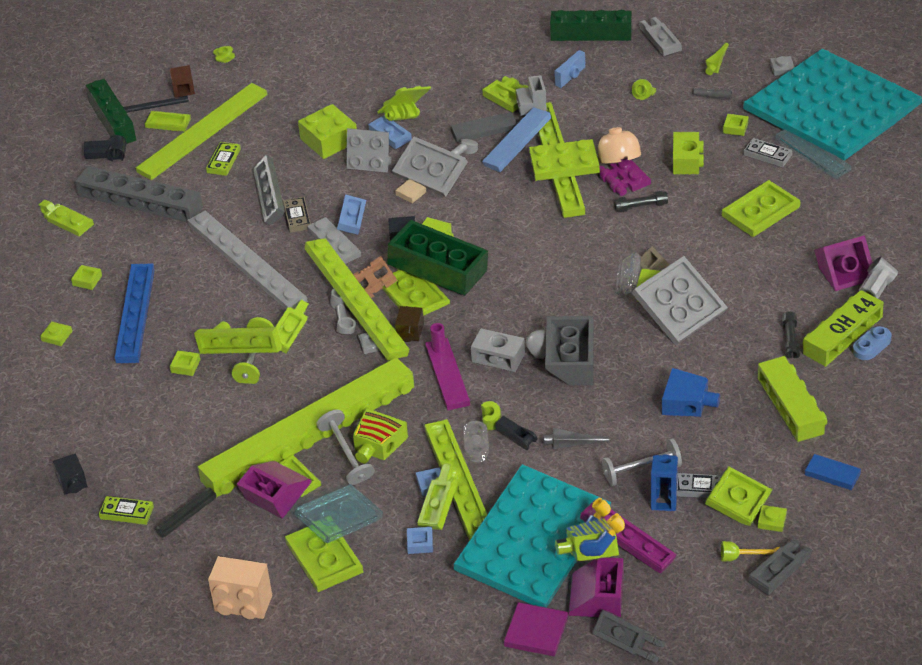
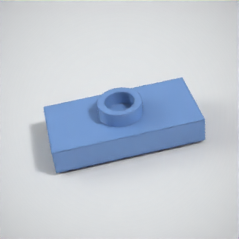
(570, 69)

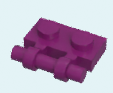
(629, 176)

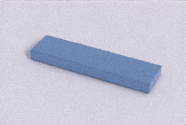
(516, 139)

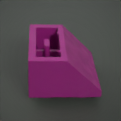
(273, 487)
(597, 588)

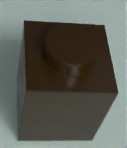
(409, 323)

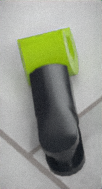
(492, 419)

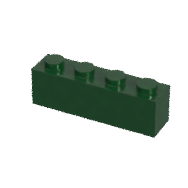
(591, 25)
(110, 110)

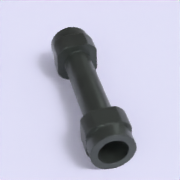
(659, 198)
(789, 322)

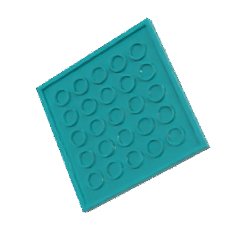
(833, 103)

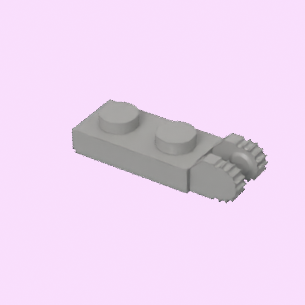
(660, 36)

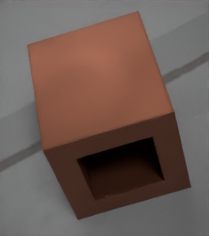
(182, 81)

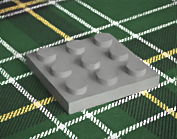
(679, 300)

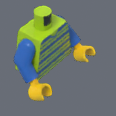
(593, 538)

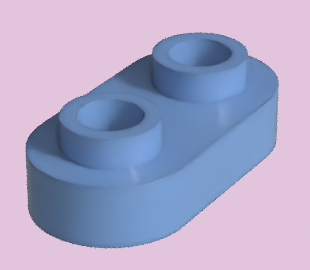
(872, 343)

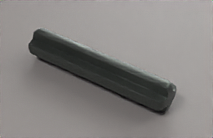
(185, 512)

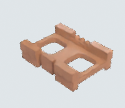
(374, 283)

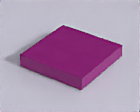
(536, 629)

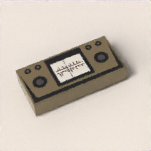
(296, 214)

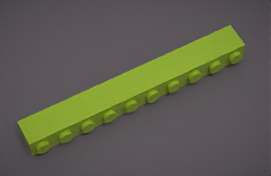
(301, 430)

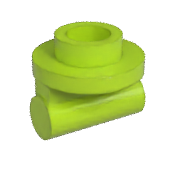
(643, 89)

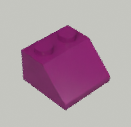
(845, 262)

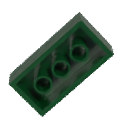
(437, 257)

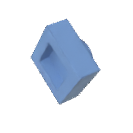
(424, 479)
(419, 540)

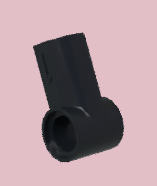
(112, 149)

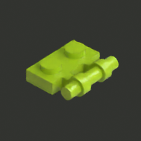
(504, 93)

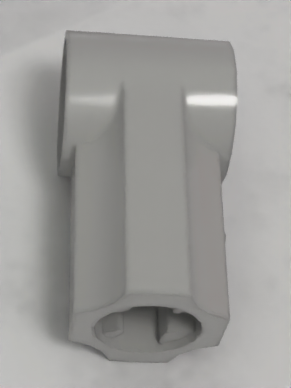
(879, 276)

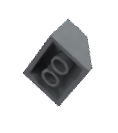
(570, 348)

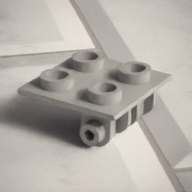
(368, 150)

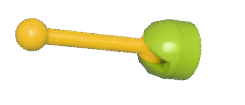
(731, 551)

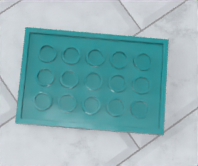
(518, 536)

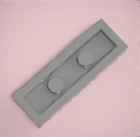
(341, 244)

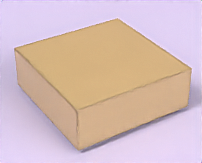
(411, 191)

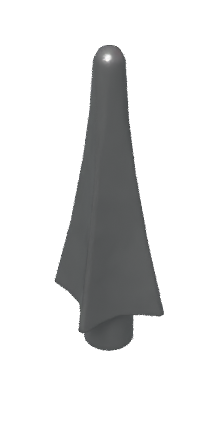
(565, 438)

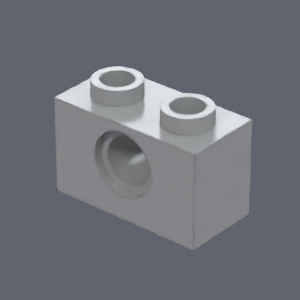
(498, 350)

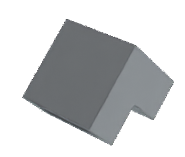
(532, 96)

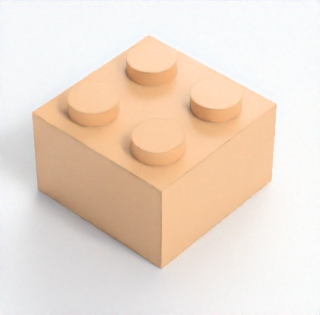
(240, 587)

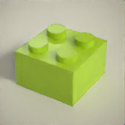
(326, 130)

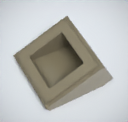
(653, 260)

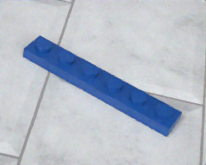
(134, 313)

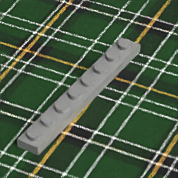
(246, 260)

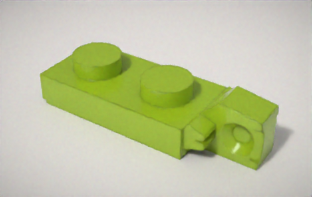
(65, 218)
(291, 325)
(439, 498)

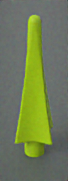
(714, 62)

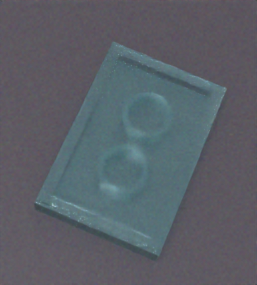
(338, 513)

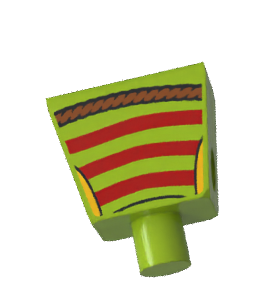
(378, 436)

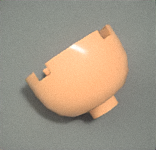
(618, 146)

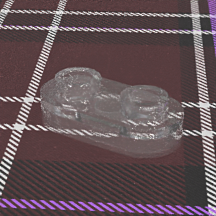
(477, 445)

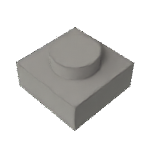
(781, 65)

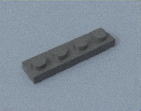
(268, 190)

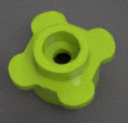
(224, 54)

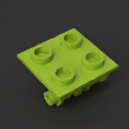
(403, 105)

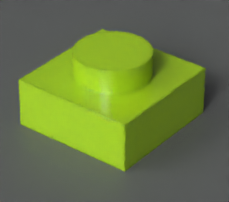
(735, 124)
(86, 277)
(56, 333)
(185, 363)
(772, 518)

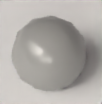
(537, 344)

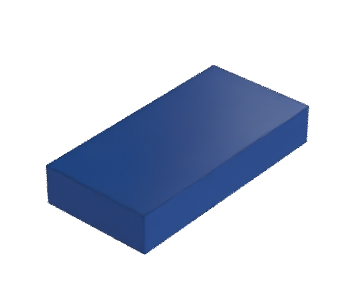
(832, 472)

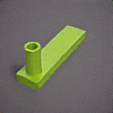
(237, 340)

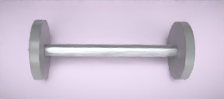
(331, 421)
(610, 471)

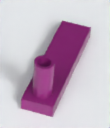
(446, 369)

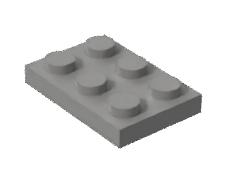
(430, 166)

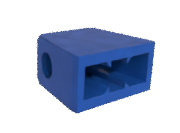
(687, 394)
(665, 472)

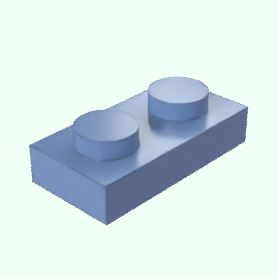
(397, 135)
(351, 214)

